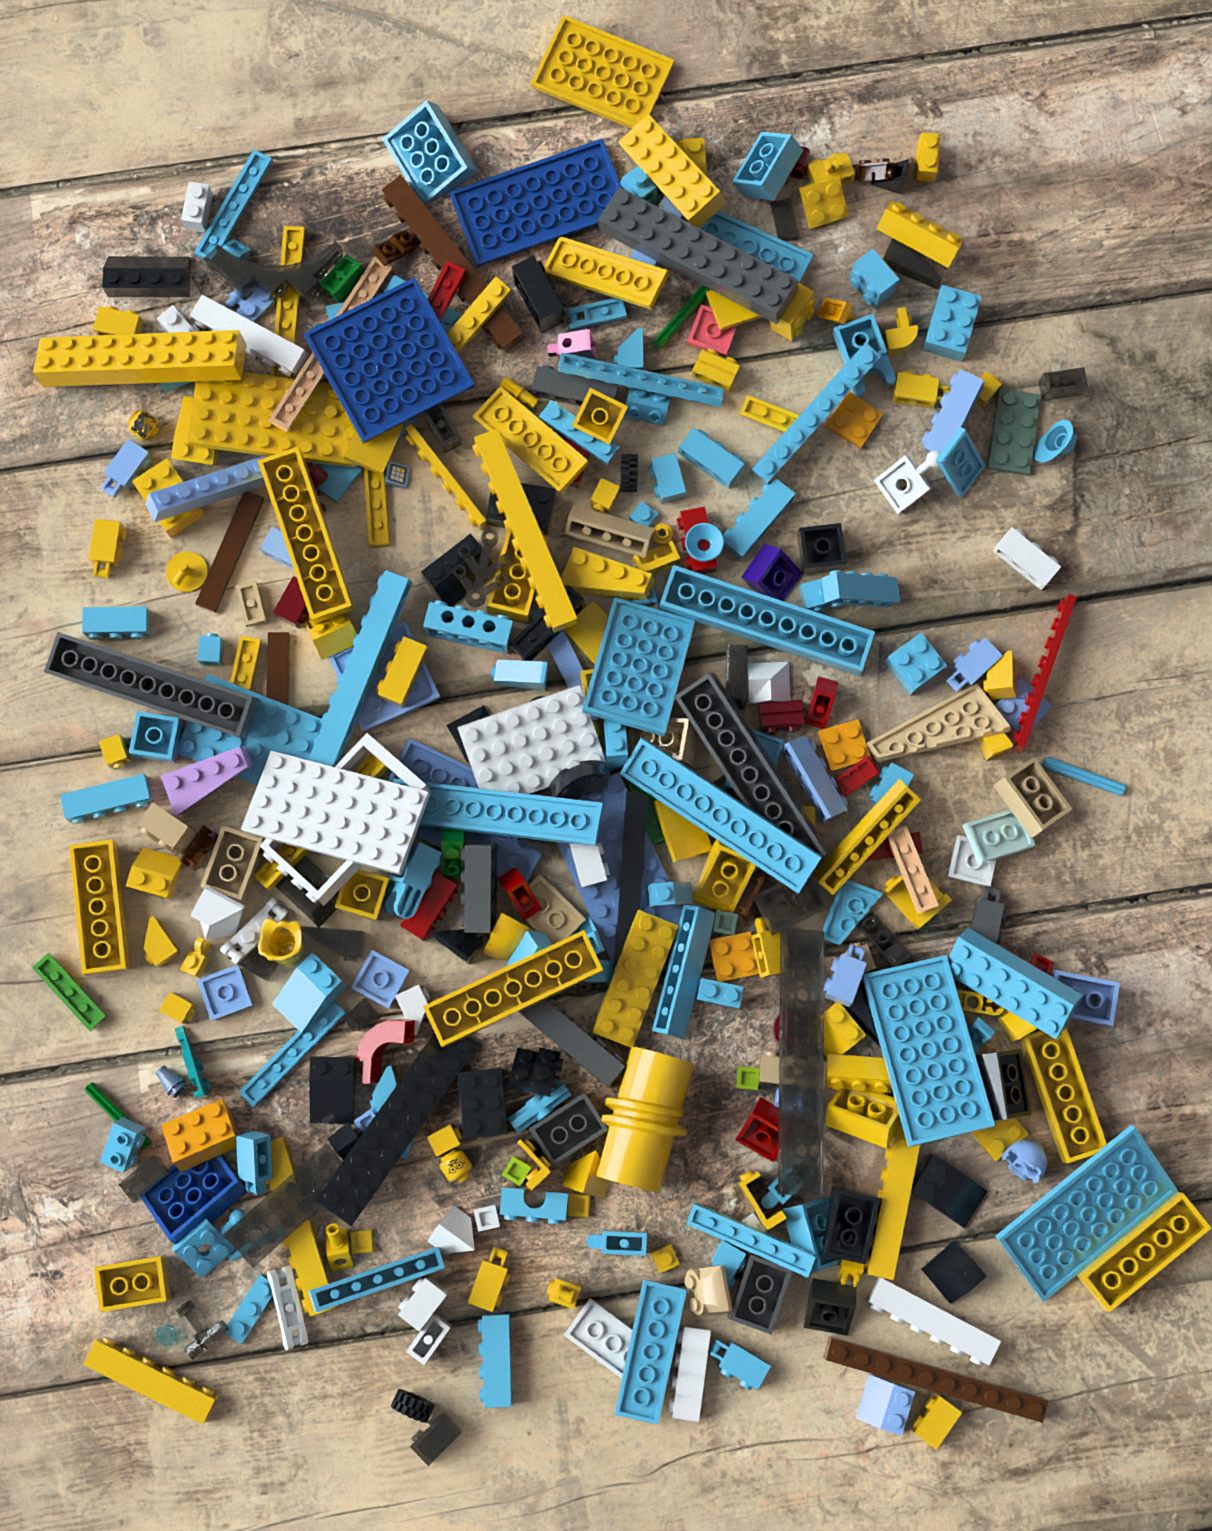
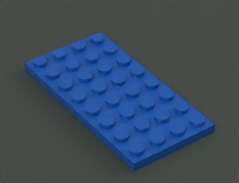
(536, 202)

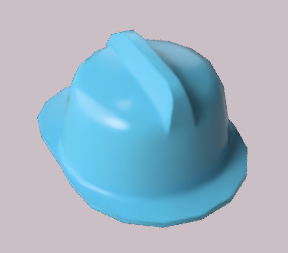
(1057, 441)

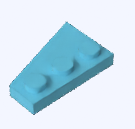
(848, 908)

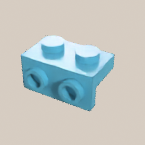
(647, 406)

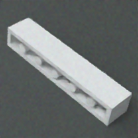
(259, 341)
(934, 1321)

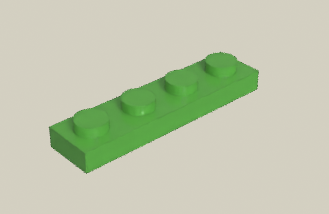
(69, 992)

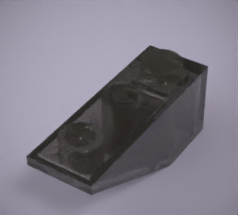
(884, 941)

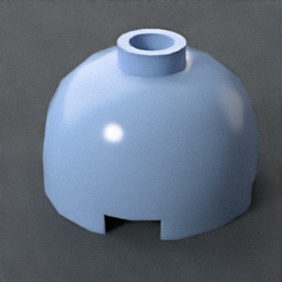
(1026, 1159)

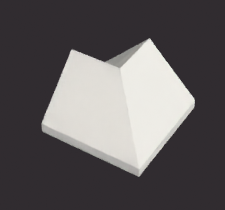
(768, 682)
(217, 914)

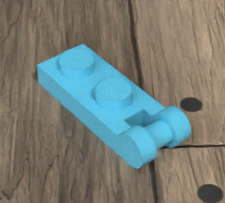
(596, 313)

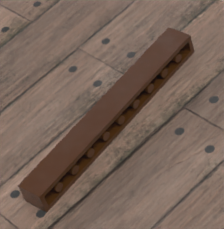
(443, 249)
(935, 1379)

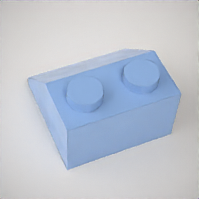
(885, 1404)

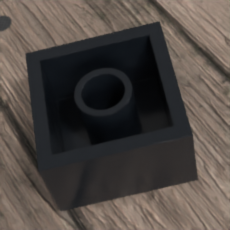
(821, 548)

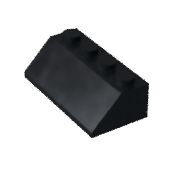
(146, 276)

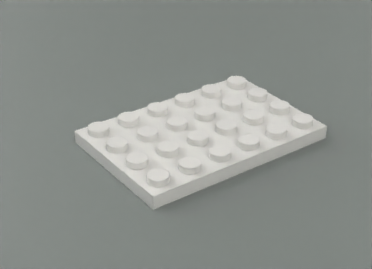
(531, 743)

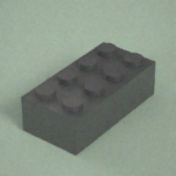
(480, 887)

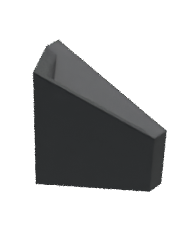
(897, 182)

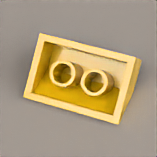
(864, 1115)

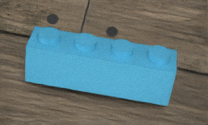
(758, 519)
(861, 589)
(106, 798)
(496, 1360)

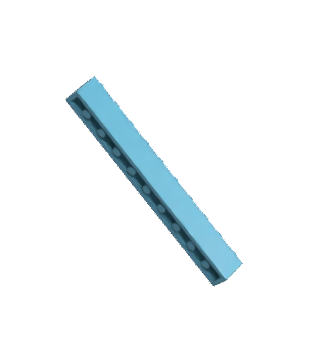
(360, 669)

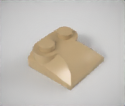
(708, 1290)

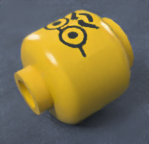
(455, 1166)

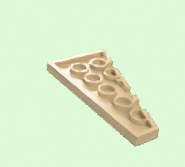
(953, 721)

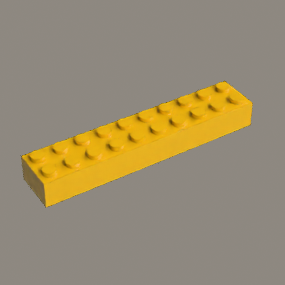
(140, 358)

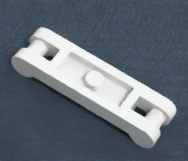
(250, 934)
(288, 1307)

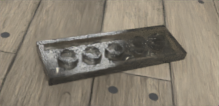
(283, 1208)

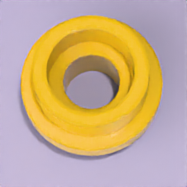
(665, 539)

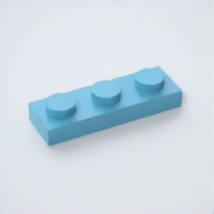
(250, 1309)

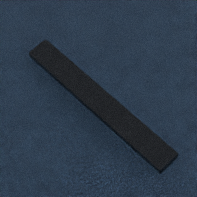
(631, 866)

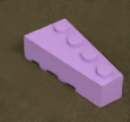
(199, 780)

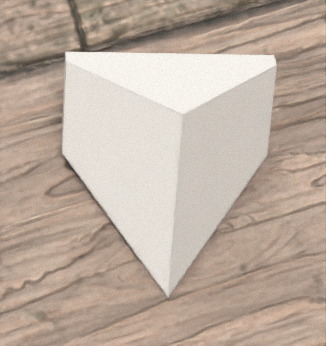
(453, 1232)

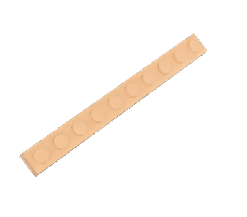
(311, 372)

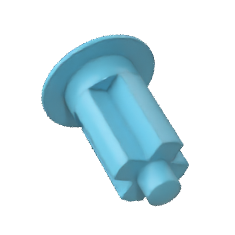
(653, 598)

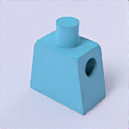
(640, 185)

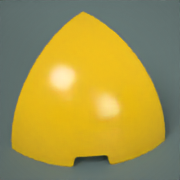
(505, 938)

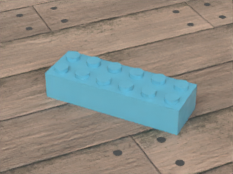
(1013, 983)

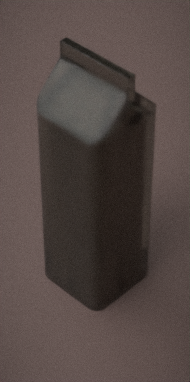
(737, 674)

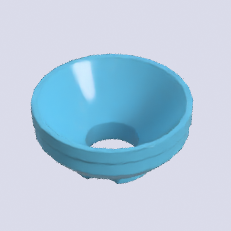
(707, 532)

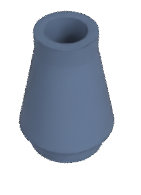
(171, 1082)

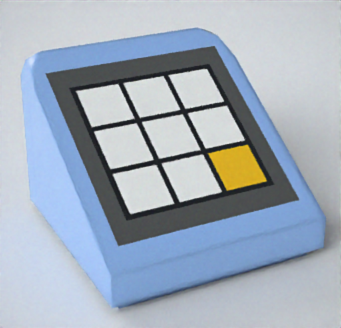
(397, 475)

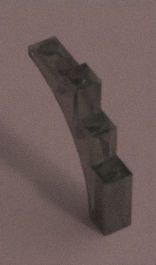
(273, 280)

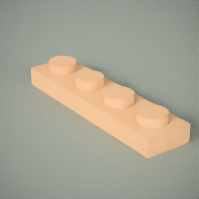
(912, 869)

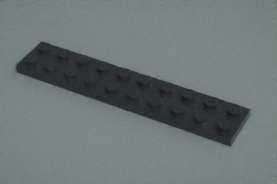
(394, 1127)

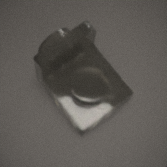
(361, 1016)

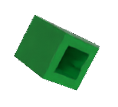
(452, 845)

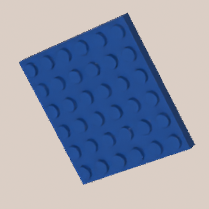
(389, 360)

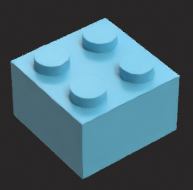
(873, 279)
(915, 663)
(156, 737)

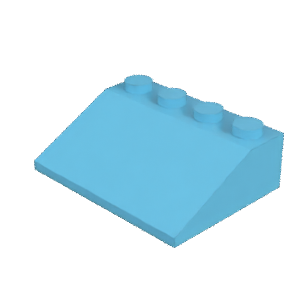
(430, 153)

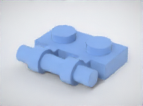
(254, 306)

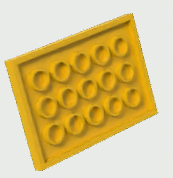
(602, 73)

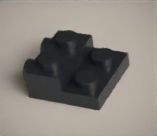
(535, 1071)

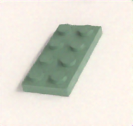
(1014, 431)

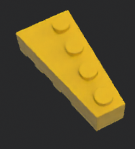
(604, 577)

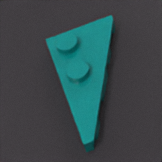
(193, 1065)

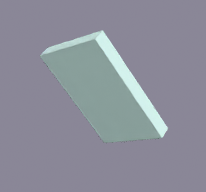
(997, 836)

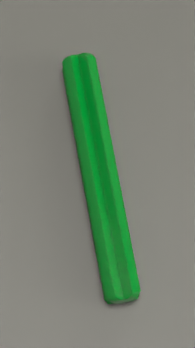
(681, 317)
(110, 1107)

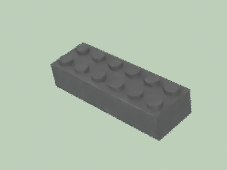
(575, 1040)

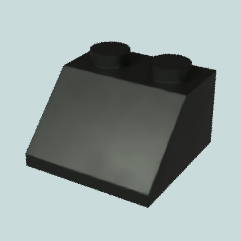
(830, 1307)

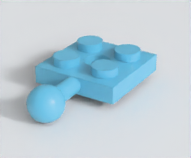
(208, 1234)

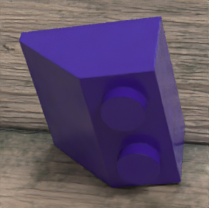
(772, 573)

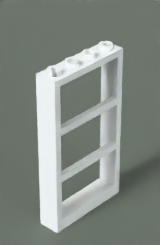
(349, 868)

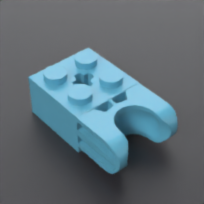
(864, 330)
(409, 887)

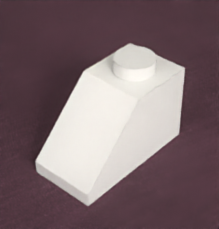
(412, 1005)

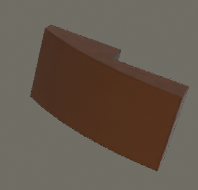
(395, 248)

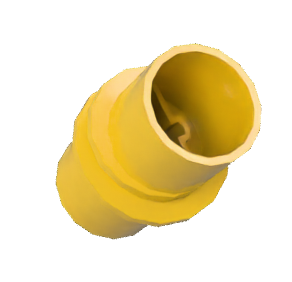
(645, 1119)

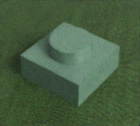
(725, 922)

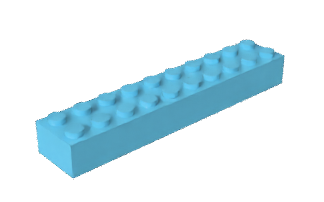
(766, 620)

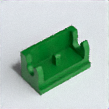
(342, 279)

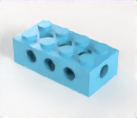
(474, 636)

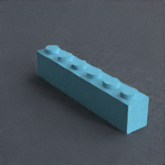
(684, 971)
(376, 1279)

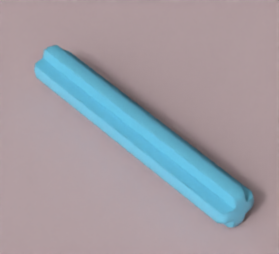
(1084, 776)

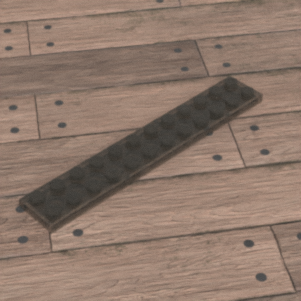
(801, 1063)

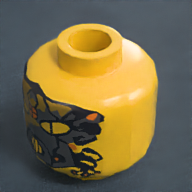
(143, 425)

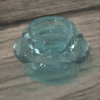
(171, 1335)

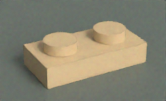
(251, 603)

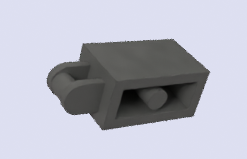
(989, 915)

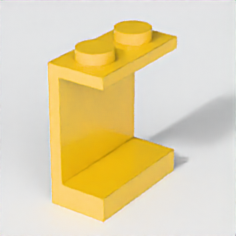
(900, 897)
(768, 1221)

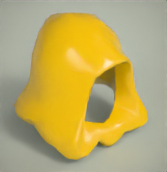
(281, 945)

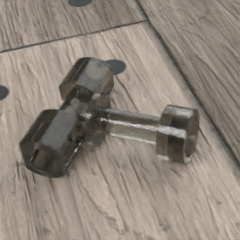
(203, 1335)

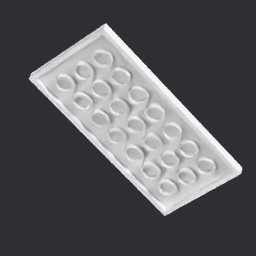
(335, 812)

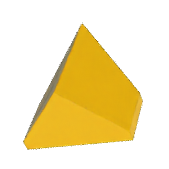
(582, 1176)

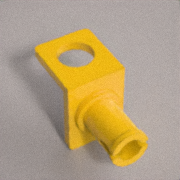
(337, 1247)

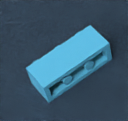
(711, 457)
(116, 622)

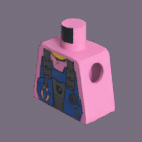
(575, 343)

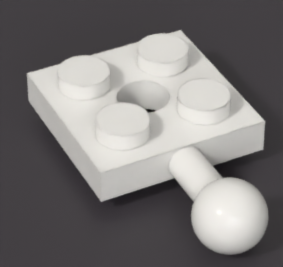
(916, 483)

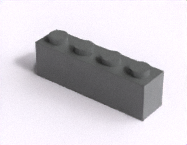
(567, 387)

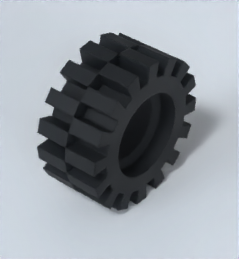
(629, 472)
(412, 1405)

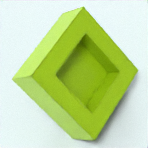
(747, 1078)
(516, 1171)

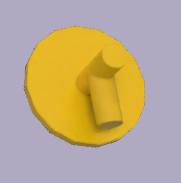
(187, 571)

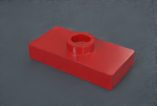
(857, 776)

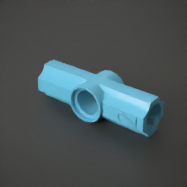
(538, 1108)

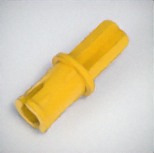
(520, 393)

